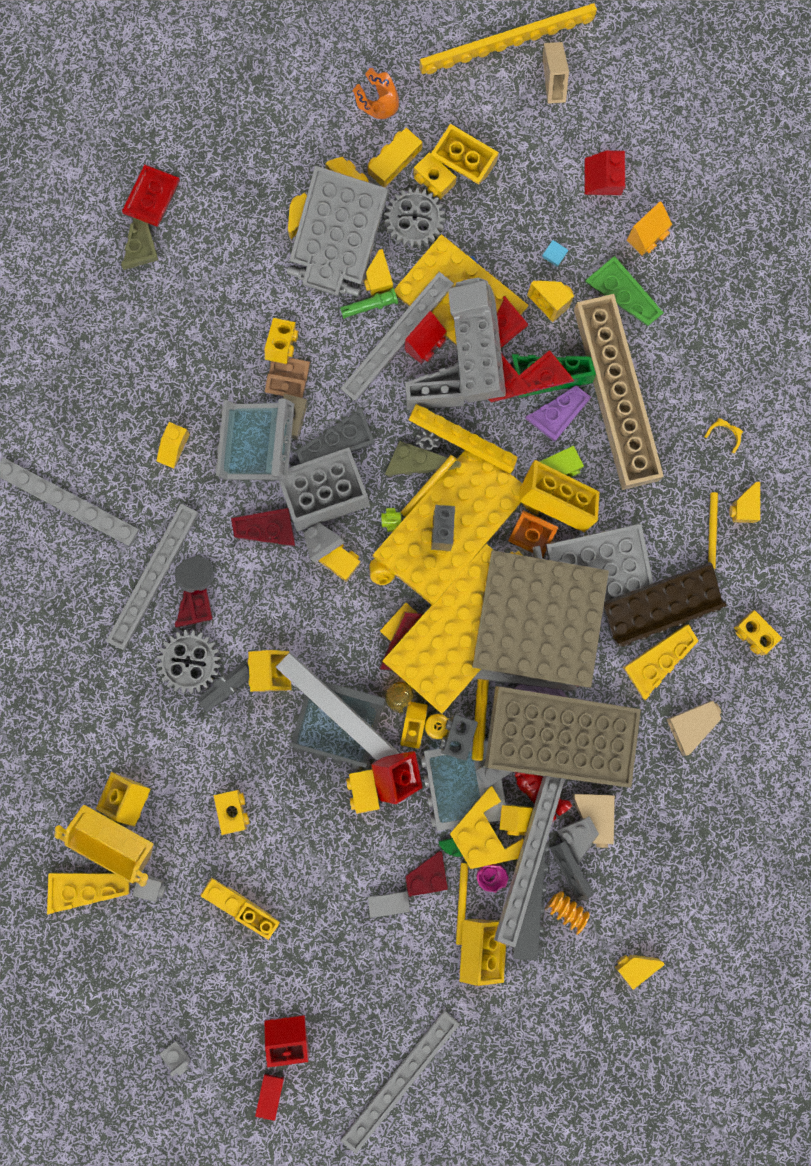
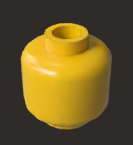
(380, 573)
(429, 726)

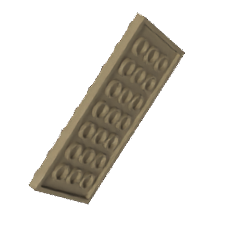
(562, 737)

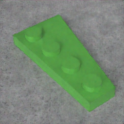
(629, 295)

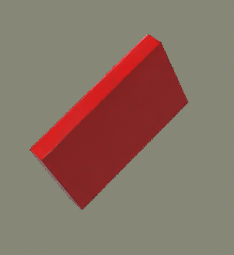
(151, 195)

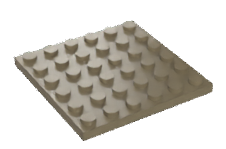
(540, 619)

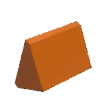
(532, 532)

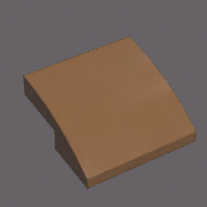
(288, 377)

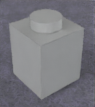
(152, 891)

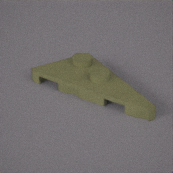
(140, 246)
(412, 459)

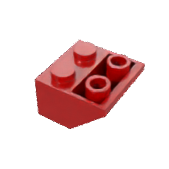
(286, 1041)

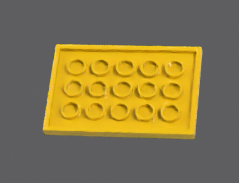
(457, 267)

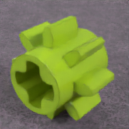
(390, 519)

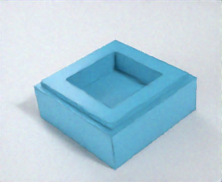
(555, 253)

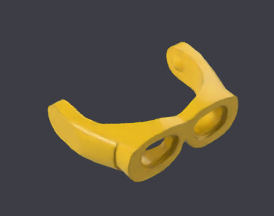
(737, 432)

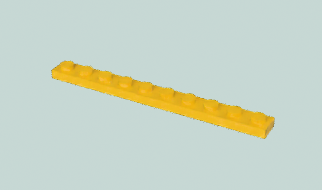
(503, 40)

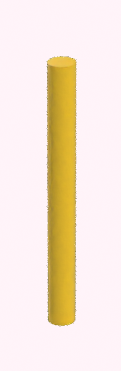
(428, 485)
(713, 528)
(461, 901)

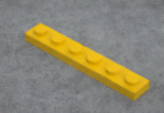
(463, 438)

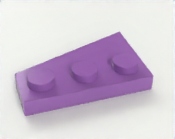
(559, 413)

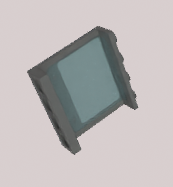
(324, 737)

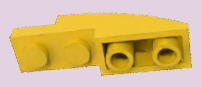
(240, 908)

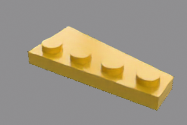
(654, 664)
(81, 889)

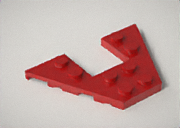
(540, 375)

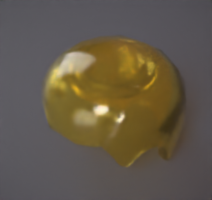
(399, 696)

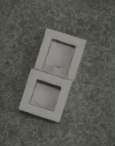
(388, 904)

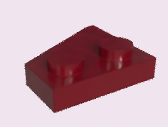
(194, 608)
(427, 877)

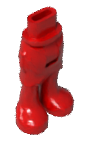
(530, 785)

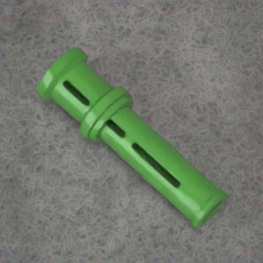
(377, 301)

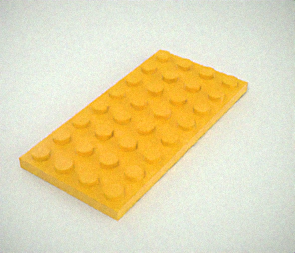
(482, 502)
(441, 645)

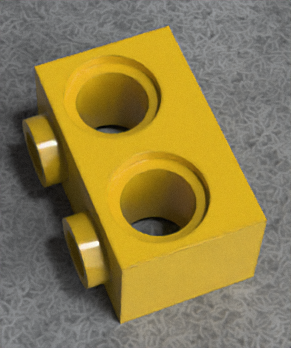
(280, 341)
(760, 628)

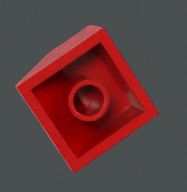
(605, 173)
(425, 339)
(397, 777)

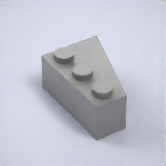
(435, 390)

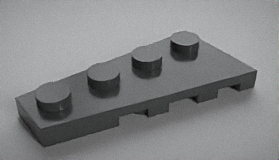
(350, 433)

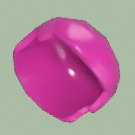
(499, 881)

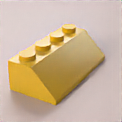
(560, 496)

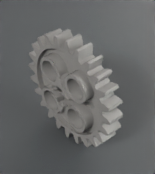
(416, 202)
(185, 679)

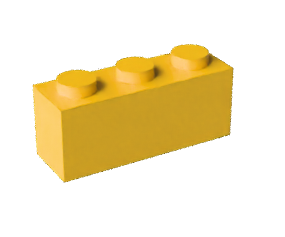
(394, 157)

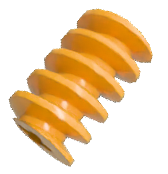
(568, 911)

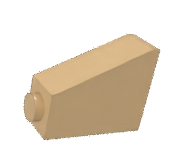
(555, 72)
(694, 725)
(601, 811)

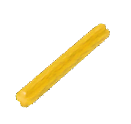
(480, 717)

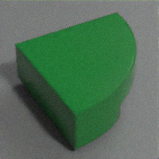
(450, 847)

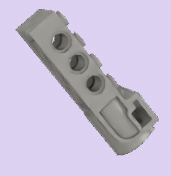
(477, 340)

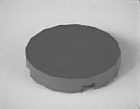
(194, 574)

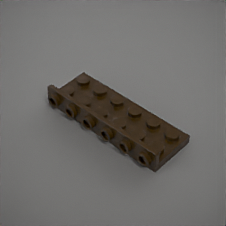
(663, 605)

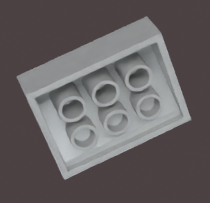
(324, 489)

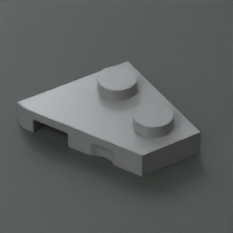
(321, 541)
(579, 837)

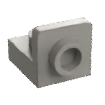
(175, 1058)

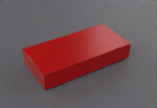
(269, 1097)

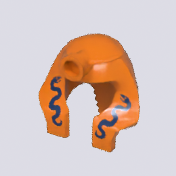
(388, 100)

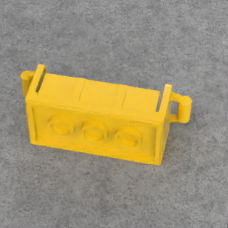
(107, 844)

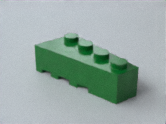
(578, 367)

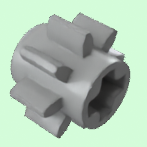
(427, 440)

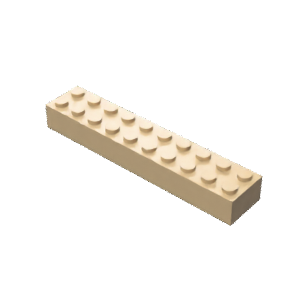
(618, 392)

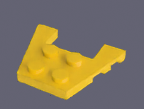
(477, 838)

